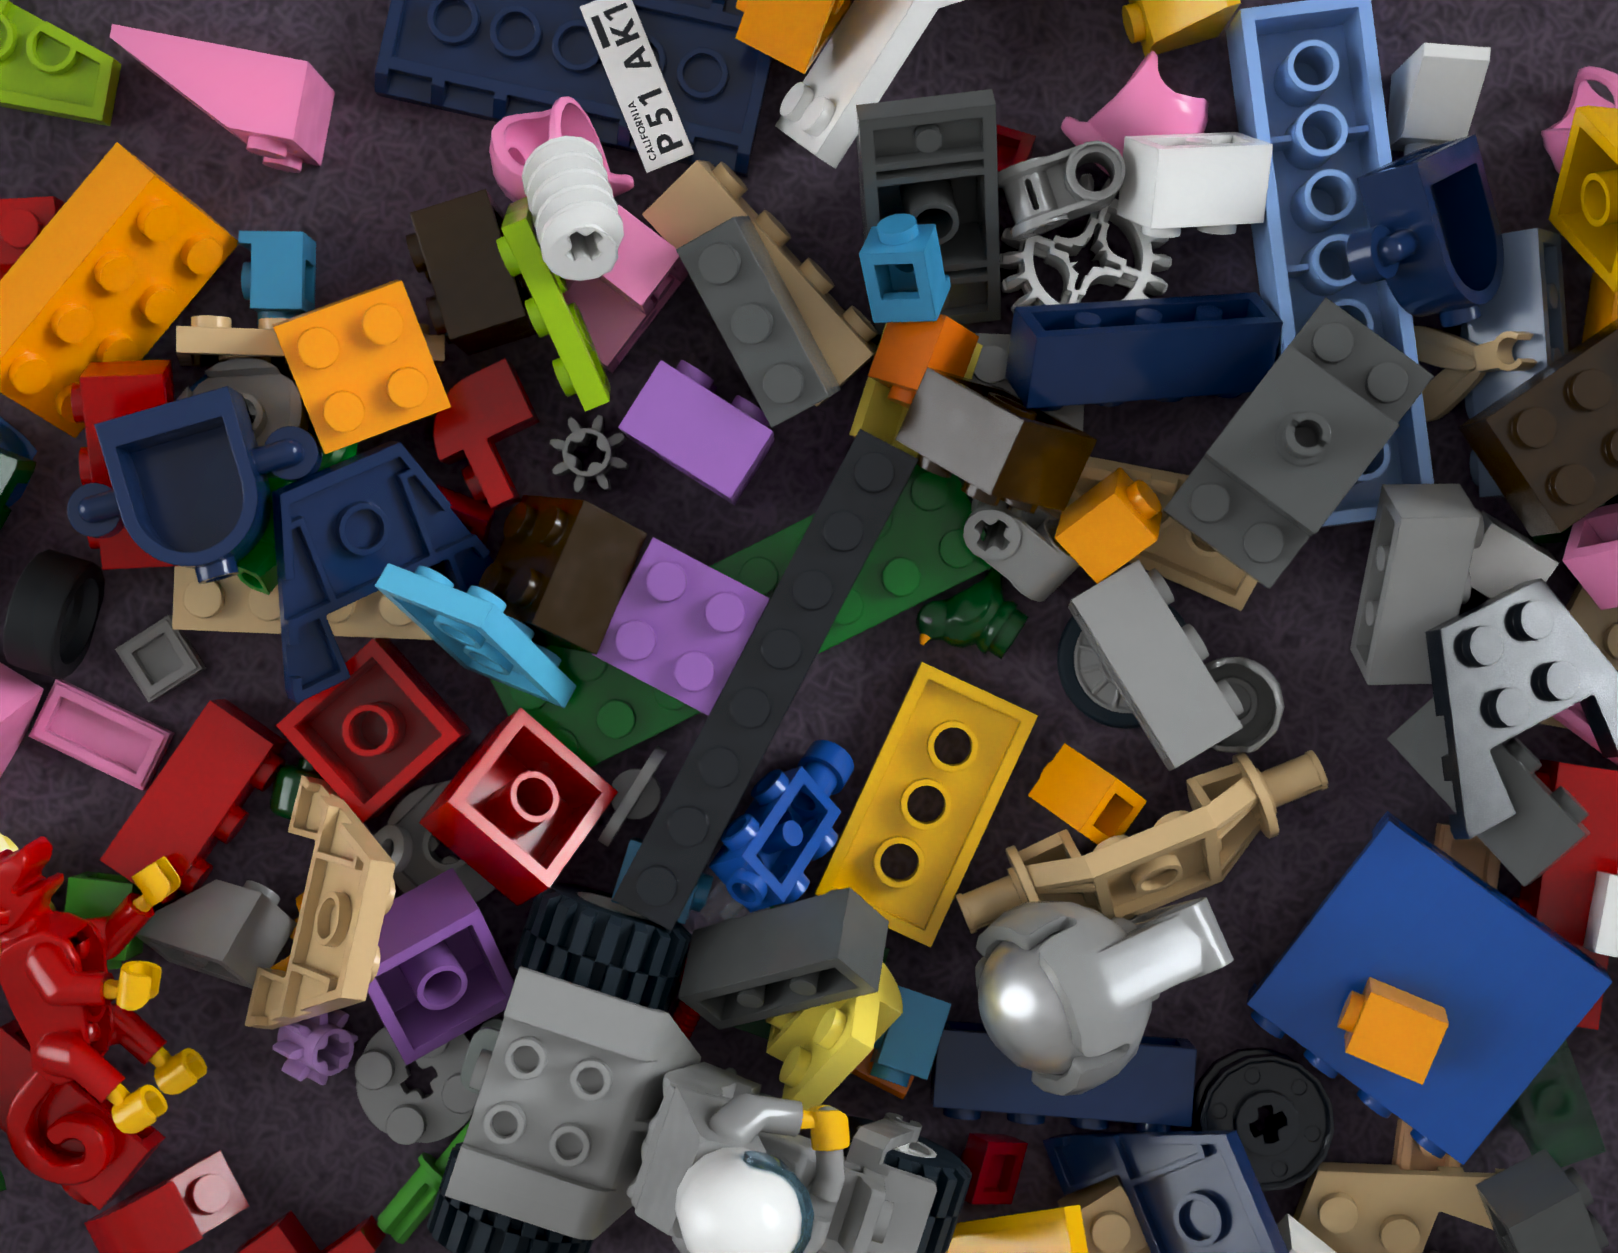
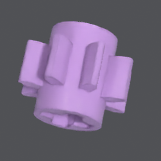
(316, 1046)

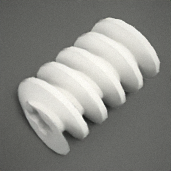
(573, 208)

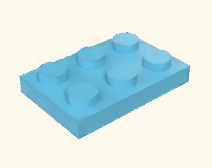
(477, 632)

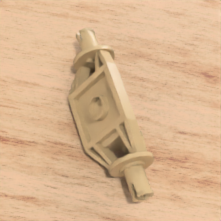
(1158, 864)

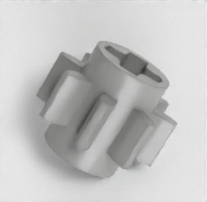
(582, 437)

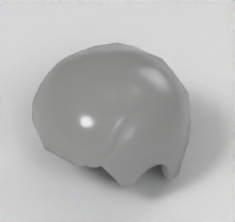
(1260, 699)

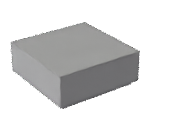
(160, 659)

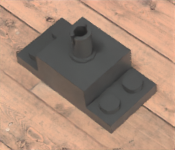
(941, 166)
(1298, 443)

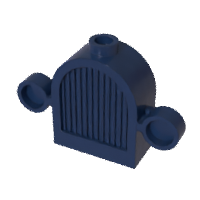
(1431, 232)
(191, 481)

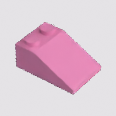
(259, 97)

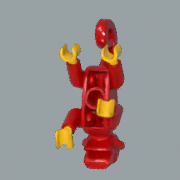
(62, 1001)

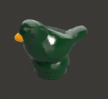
(973, 618)

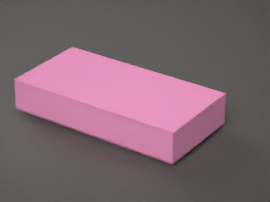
(101, 734)

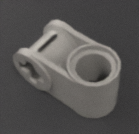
(1055, 188)
(1020, 547)

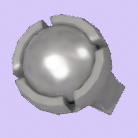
(1077, 989)

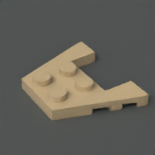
(338, 919)
(1386, 1207)

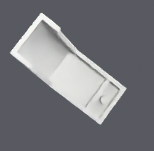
(852, 72)

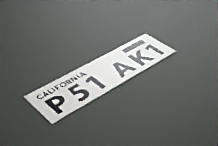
(637, 82)

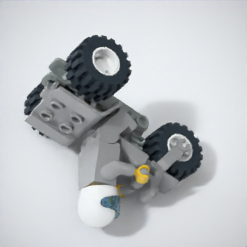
(606, 1108)

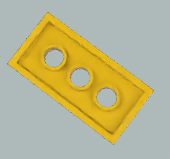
(969, 791)

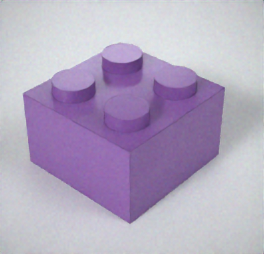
(699, 431)
(681, 626)
(437, 968)

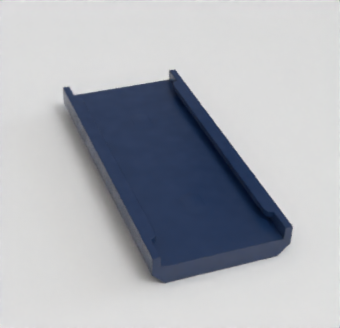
(527, 53)

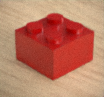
(374, 729)
(519, 807)

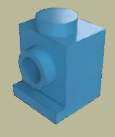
(904, 270)
(280, 273)
(911, 1040)

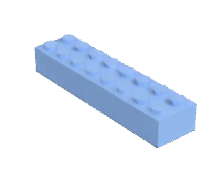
(1315, 92)

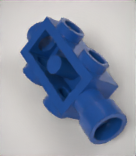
(784, 829)

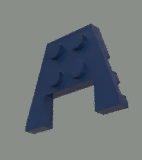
(338, 538)
(1183, 1185)

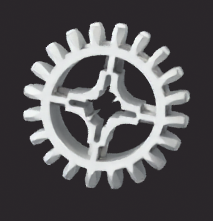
(1111, 269)

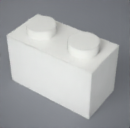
(1194, 182)

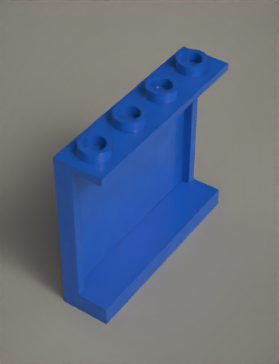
(1450, 939)

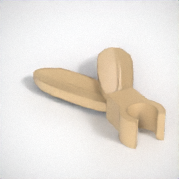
(1463, 364)

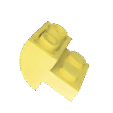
(830, 1040)

